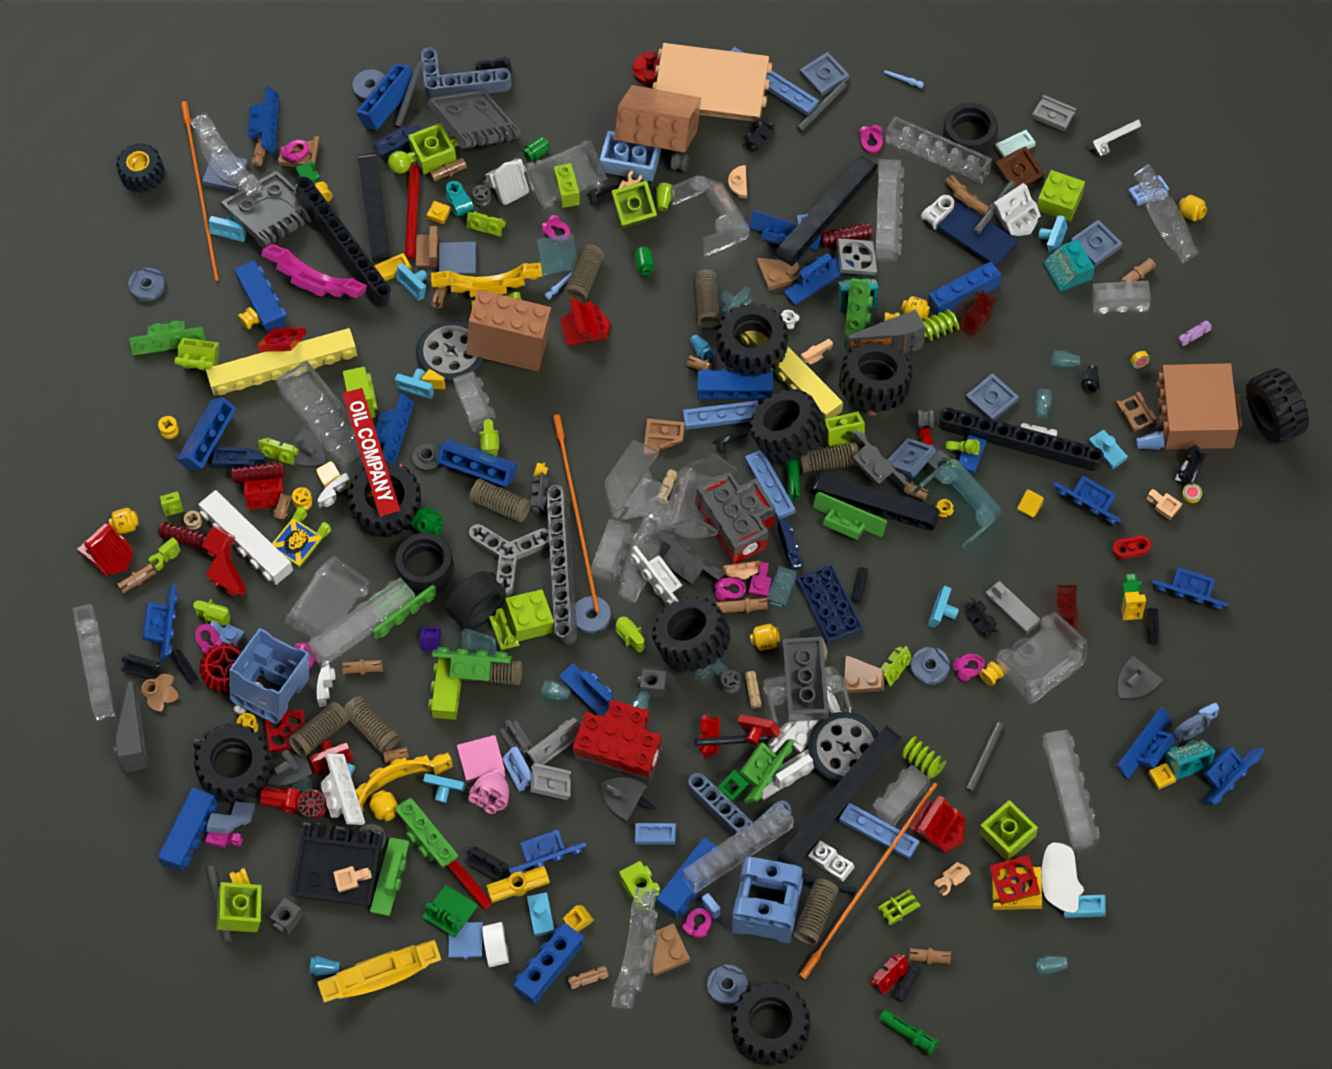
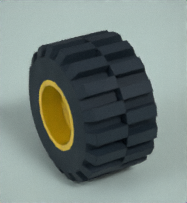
(140, 167)

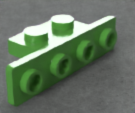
(858, 307)
(164, 337)
(848, 518)
(399, 616)
(471, 665)
(762, 766)
(425, 835)
(389, 878)

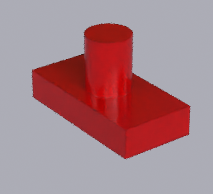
(758, 727)
(319, 760)

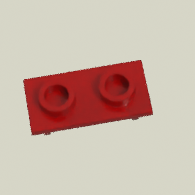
(710, 728)
(896, 967)

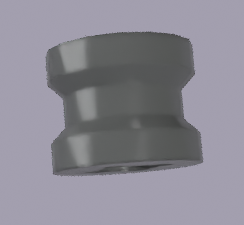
(679, 161)
(483, 191)
(925, 418)
(728, 677)

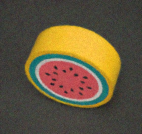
(1140, 359)
(1192, 493)

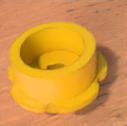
(540, 468)
(944, 503)

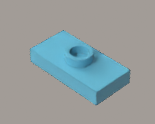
(1089, 907)

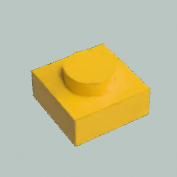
(438, 212)
(1162, 776)

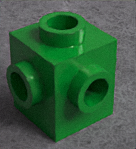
(428, 521)

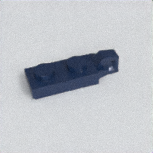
(394, 141)
(236, 457)
(789, 546)

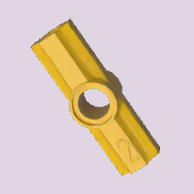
(530, 879)

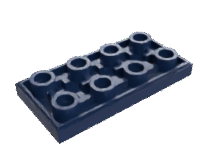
(989, 245)
(829, 604)

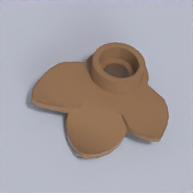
(162, 694)

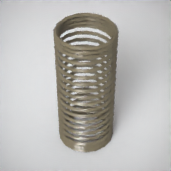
(587, 256)
(706, 297)
(806, 463)
(478, 491)
(516, 672)
(302, 741)
(381, 742)
(811, 935)

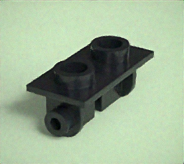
(495, 64)
(763, 129)
(1191, 465)
(986, 623)
(141, 666)
(485, 863)

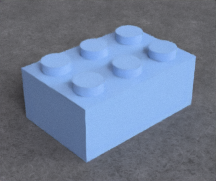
(622, 157)

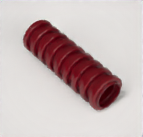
(856, 232)
(257, 472)
(182, 535)

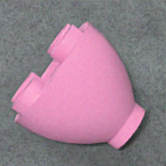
(490, 792)

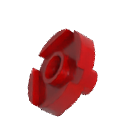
(640, 66)

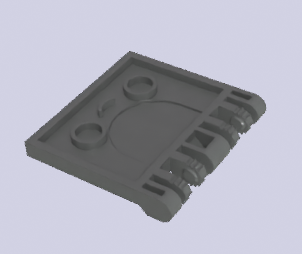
(474, 119)
(267, 210)

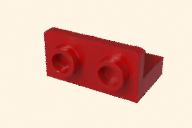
(263, 493)

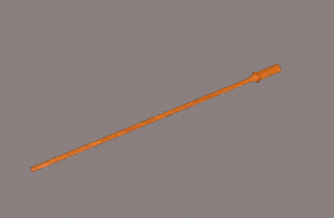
(186, 119)
(560, 435)
(816, 956)

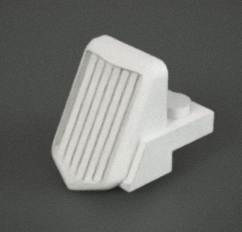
(508, 181)
(1017, 211)

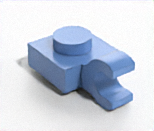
(229, 633)

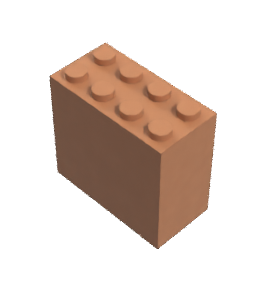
(657, 118)
(508, 330)
(1197, 406)

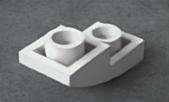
(328, 495)
(324, 683)
(830, 861)
(495, 944)

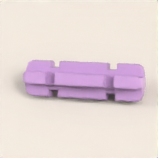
(1194, 333)

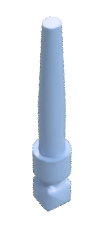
(911, 81)
(548, 295)

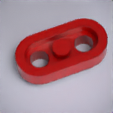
(1130, 546)

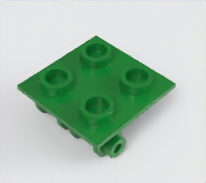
(449, 911)

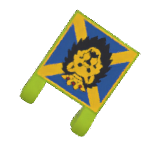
(299, 541)

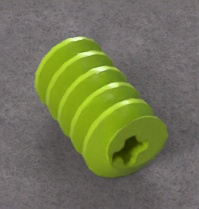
(940, 324)
(922, 759)

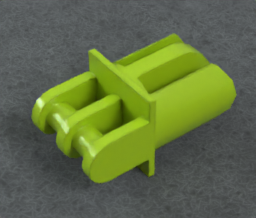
(489, 438)
(212, 612)
(630, 634)
(900, 905)

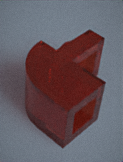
(979, 314)
(1066, 604)

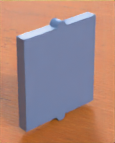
(467, 942)

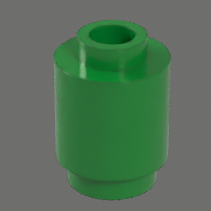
(536, 149)
(644, 261)

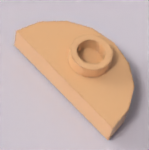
(737, 182)
(815, 353)
(742, 570)

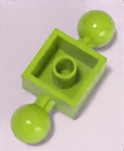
(429, 148)

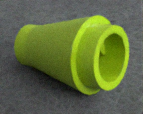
(663, 196)

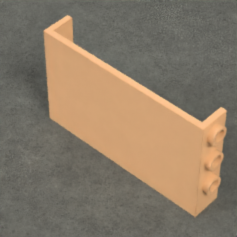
(727, 81)

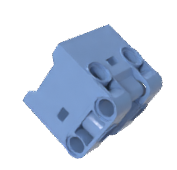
(268, 658)
(780, 918)

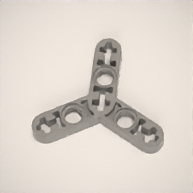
(514, 546)

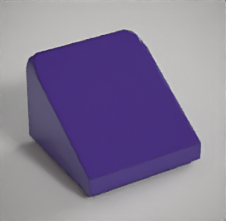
(430, 638)

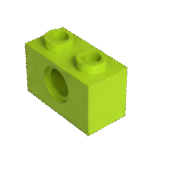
(566, 185)
(840, 428)
(637, 874)

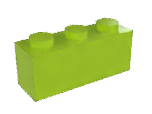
(445, 690)

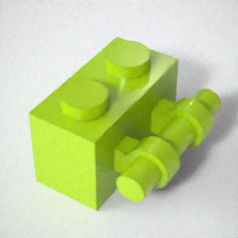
(197, 354)

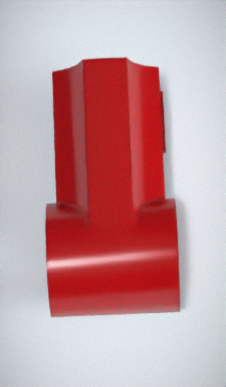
(283, 799)

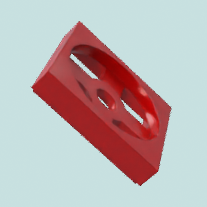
(283, 343)
(274, 748)
(1010, 865)

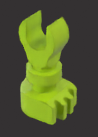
(970, 446)

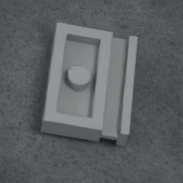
(1054, 113)
(550, 781)

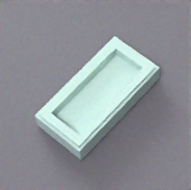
(1015, 143)

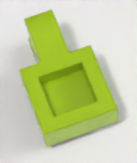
(166, 552)

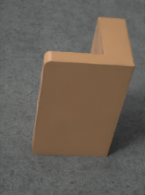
(427, 249)

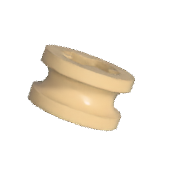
(189, 516)

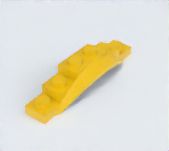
(494, 284)
(400, 768)
(379, 971)

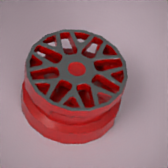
(312, 803)

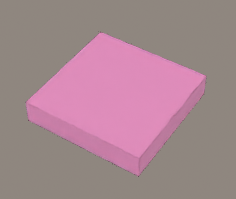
(480, 757)

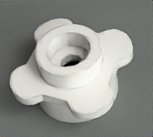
(789, 314)

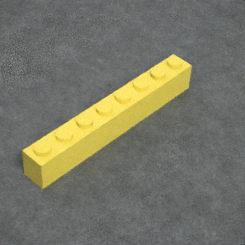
(274, 364)
(799, 376)

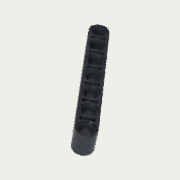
(374, 206)
(877, 501)

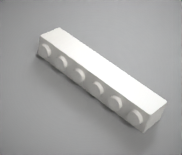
(248, 539)

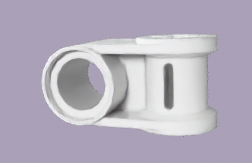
(936, 212)

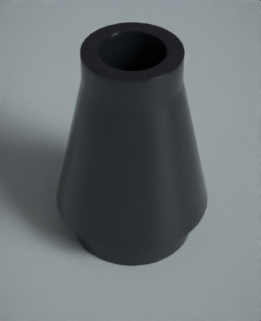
(1091, 380)

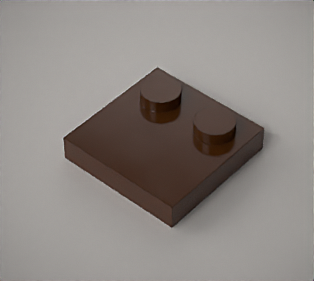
(1020, 168)

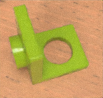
(173, 505)

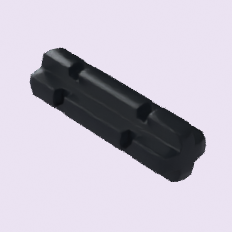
(859, 585)
(1153, 626)
(184, 666)
(907, 983)

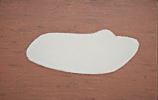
(1060, 877)

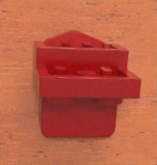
(584, 323)
(107, 551)
(940, 824)

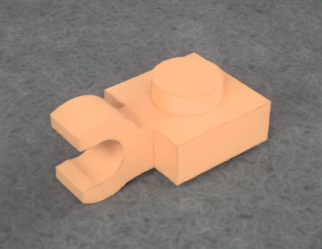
(1165, 505)
(954, 875)
(348, 878)

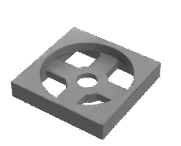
(856, 269)

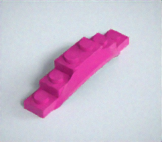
(310, 279)

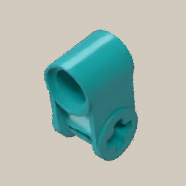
(458, 199)

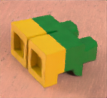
(1130, 600)

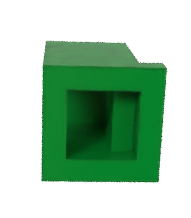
(308, 170)
(726, 788)

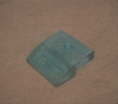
(557, 253)

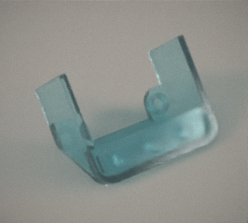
(987, 508)

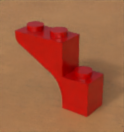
(222, 569)

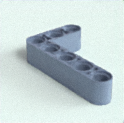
(450, 84)
(721, 803)

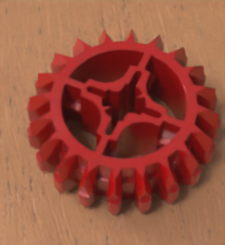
(212, 665)

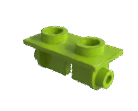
(485, 224)
(273, 450)
(502, 630)
(900, 659)

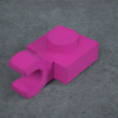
(761, 583)
(221, 840)

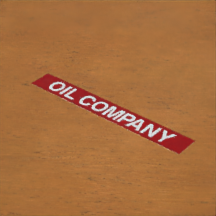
(371, 452)

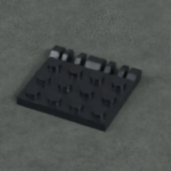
(321, 857)

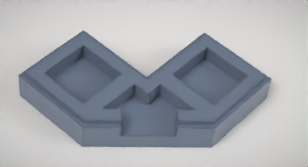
(224, 824)

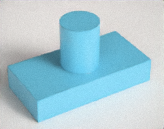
(227, 228)
(1055, 235)
(411, 281)
(415, 385)
(1112, 452)
(942, 608)
(444, 786)
(540, 914)

